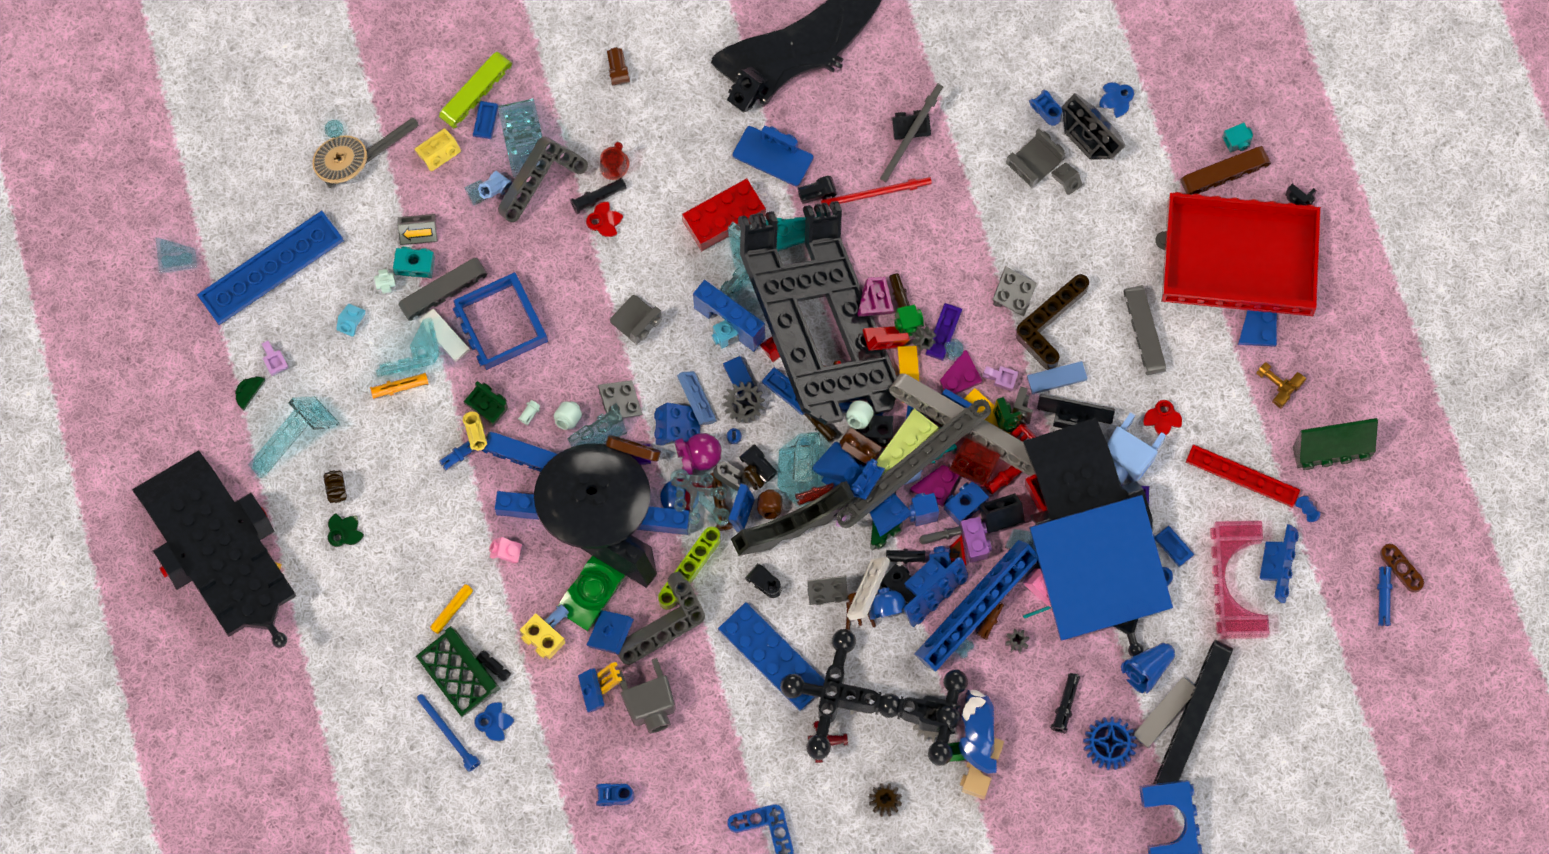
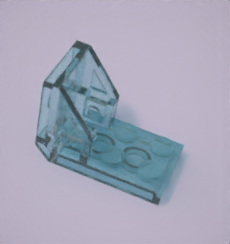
(520, 131)
(740, 277)
(424, 339)

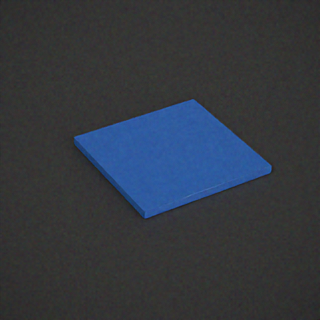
(1101, 567)

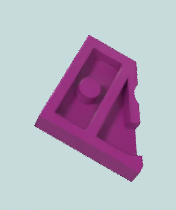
(938, 482)

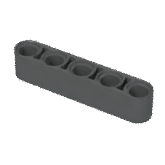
(442, 288)
(1145, 329)

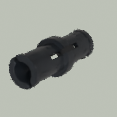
(905, 556)

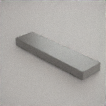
(1164, 712)

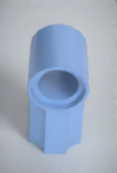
(495, 184)

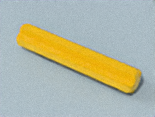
(451, 608)

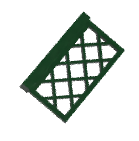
(467, 657)

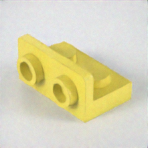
(438, 149)

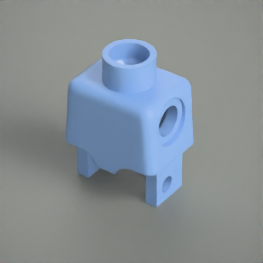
(1131, 454)

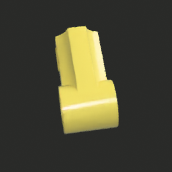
(474, 431)

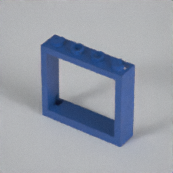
(484, 292)

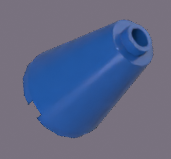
(1148, 667)

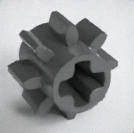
(923, 338)
(1020, 635)

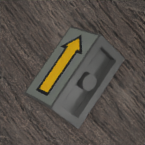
(417, 229)

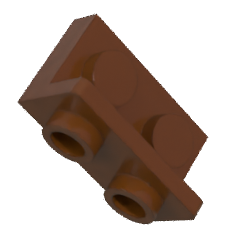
(859, 445)

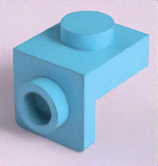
(349, 319)
(722, 333)

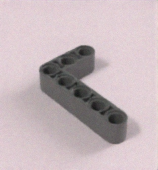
(537, 174)
(649, 637)

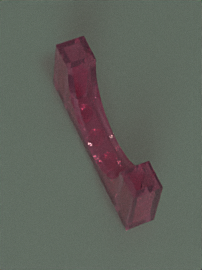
(1234, 620)

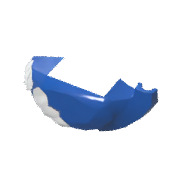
(979, 732)

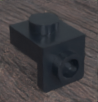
(1296, 196)

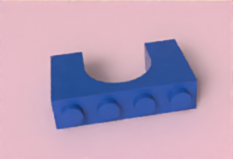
(710, 300)
(1178, 795)

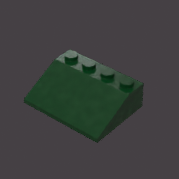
(1336, 444)

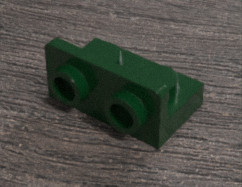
(1005, 420)

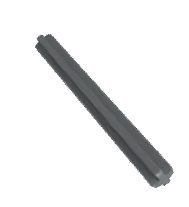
(387, 141)

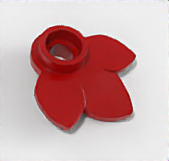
(606, 218)
(1163, 421)

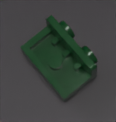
(486, 403)

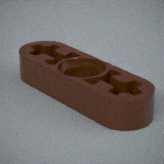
(633, 448)
(1406, 582)

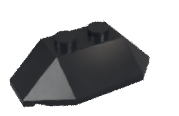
(1090, 129)
(630, 558)

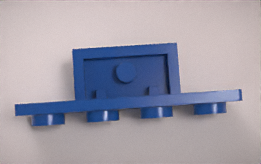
(1278, 562)

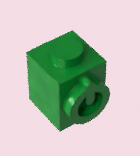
(908, 319)

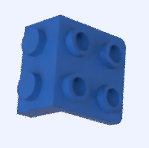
(674, 423)

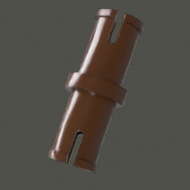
(989, 621)

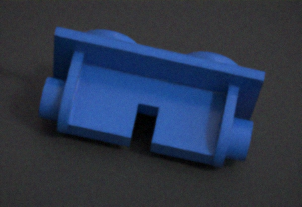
(867, 479)

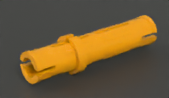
(399, 385)

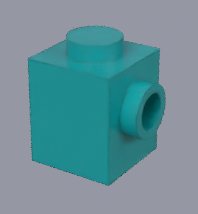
(1238, 137)

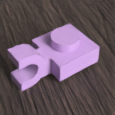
(274, 360)
(1004, 378)

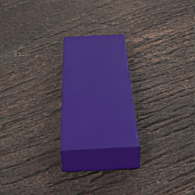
(944, 330)

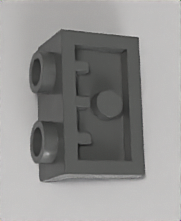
(1021, 405)

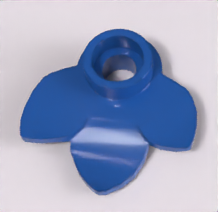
(1115, 100)
(497, 722)

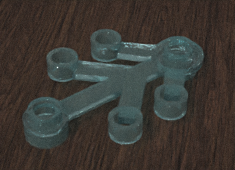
(698, 495)

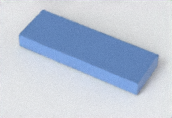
(1057, 377)
(696, 398)

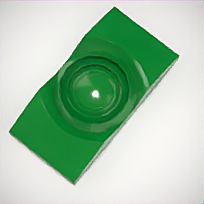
(591, 592)

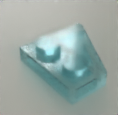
(174, 256)

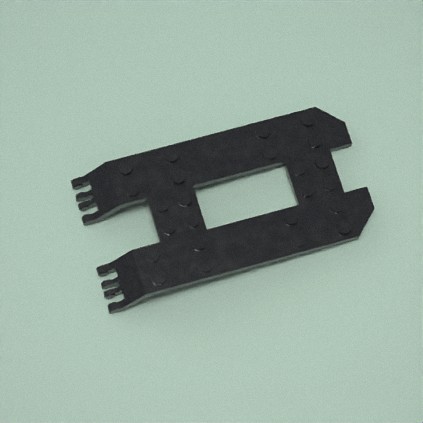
(828, 276)

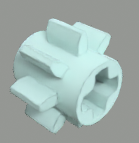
(384, 281)

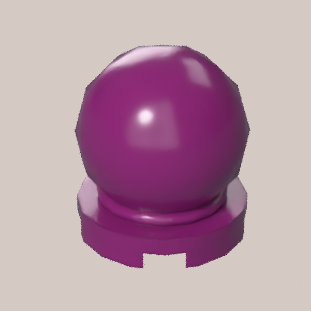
(699, 452)

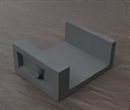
(1036, 158)

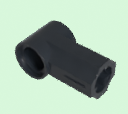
(821, 189)
(755, 457)

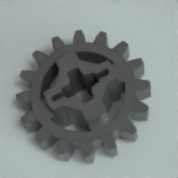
(745, 394)

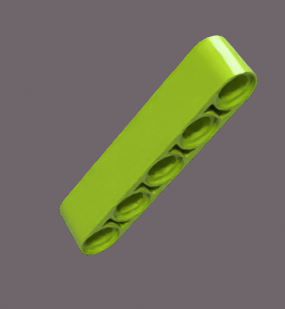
(474, 89)
(692, 559)

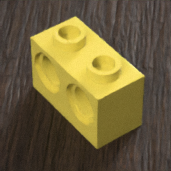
(546, 633)

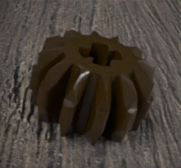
(335, 486)
(889, 805)

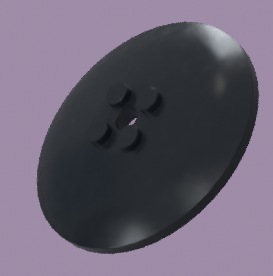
(598, 518)

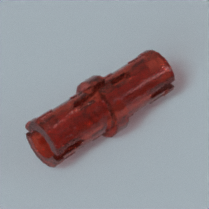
(813, 494)

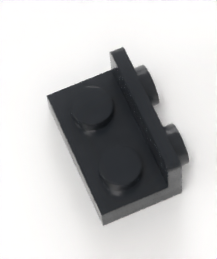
(902, 123)

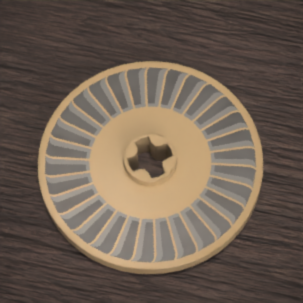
(349, 150)

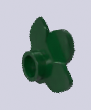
(346, 529)

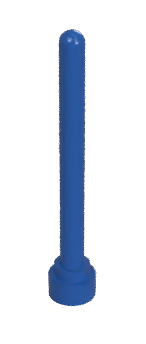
(468, 759)

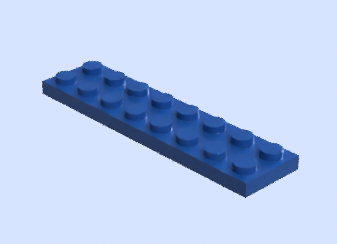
(270, 267)

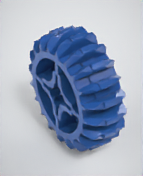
(1111, 726)

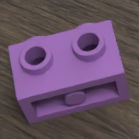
(974, 539)

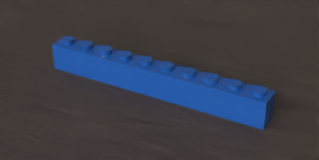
(656, 520)

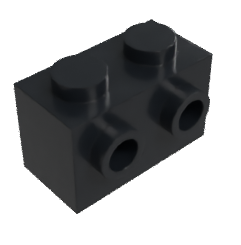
(1002, 513)
(895, 581)

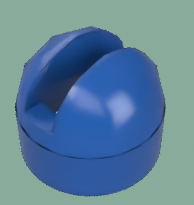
(738, 436)

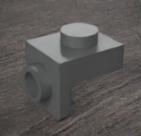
(1067, 177)

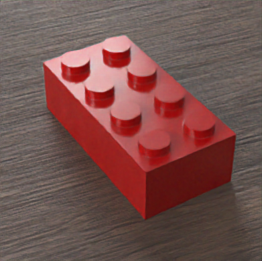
(710, 219)

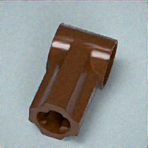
(618, 70)

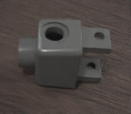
(649, 701)

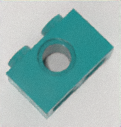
(422, 269)

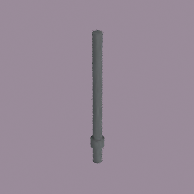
(930, 102)

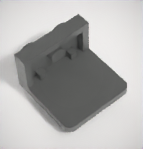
(636, 319)

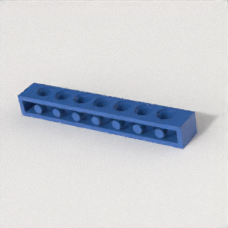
(977, 605)

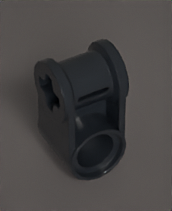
(763, 579)

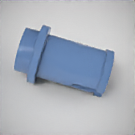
(557, 615)

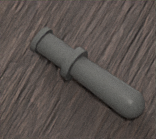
(932, 537)

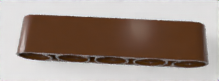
(1225, 170)

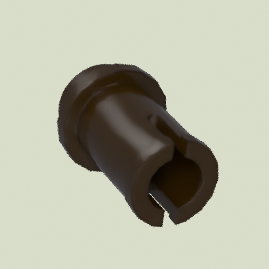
(750, 473)

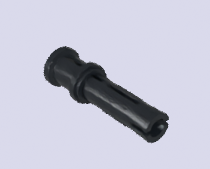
(590, 198)
(1064, 711)

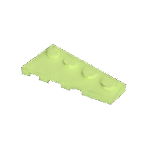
(910, 435)

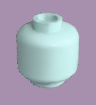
(859, 414)
(567, 415)

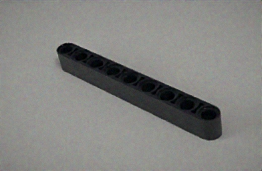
(1194, 713)

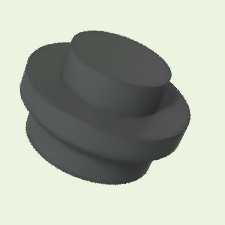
(1160, 240)

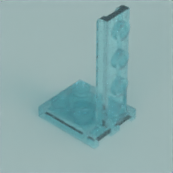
(306, 412)

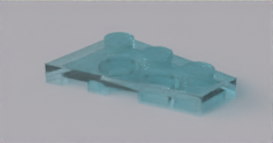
(598, 431)

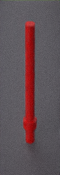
(912, 184)

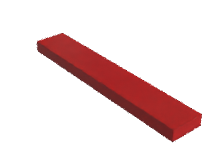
(1242, 476)

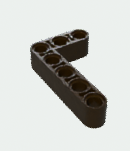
(1048, 317)

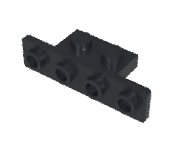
(1072, 412)

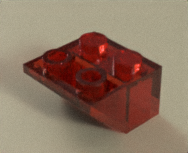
(975, 462)

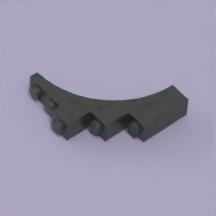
(795, 523)

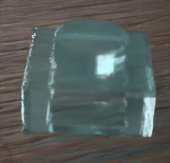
(473, 193)

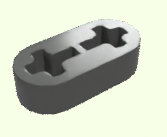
(730, 476)

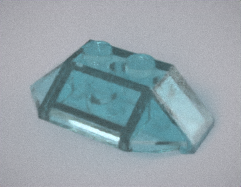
(797, 464)

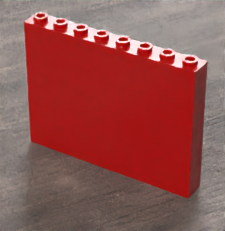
(1241, 254)

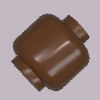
(769, 504)

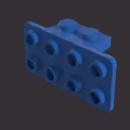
(773, 154)
(931, 586)

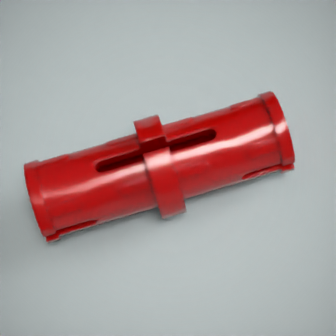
(1003, 478)

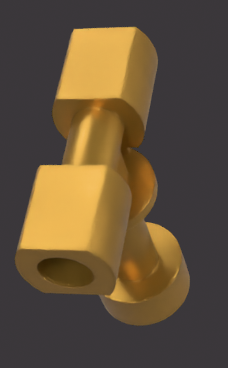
(1285, 387)

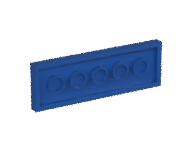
(768, 651)

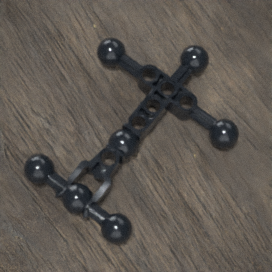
(887, 705)

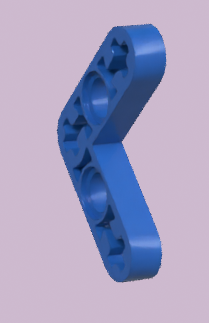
(765, 821)

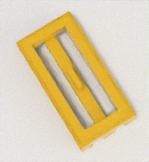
(613, 677)

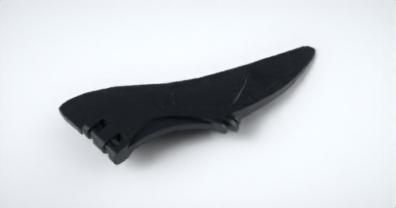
(800, 47)

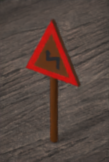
(957, 550)

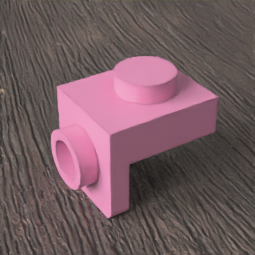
(505, 549)

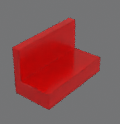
(884, 338)

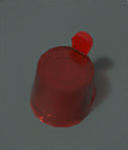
(614, 162)

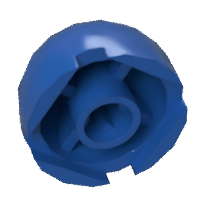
(886, 604)

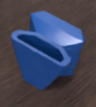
(838, 466)

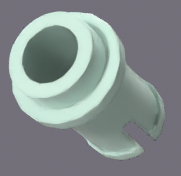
(529, 412)

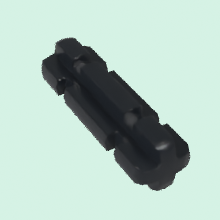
(493, 665)

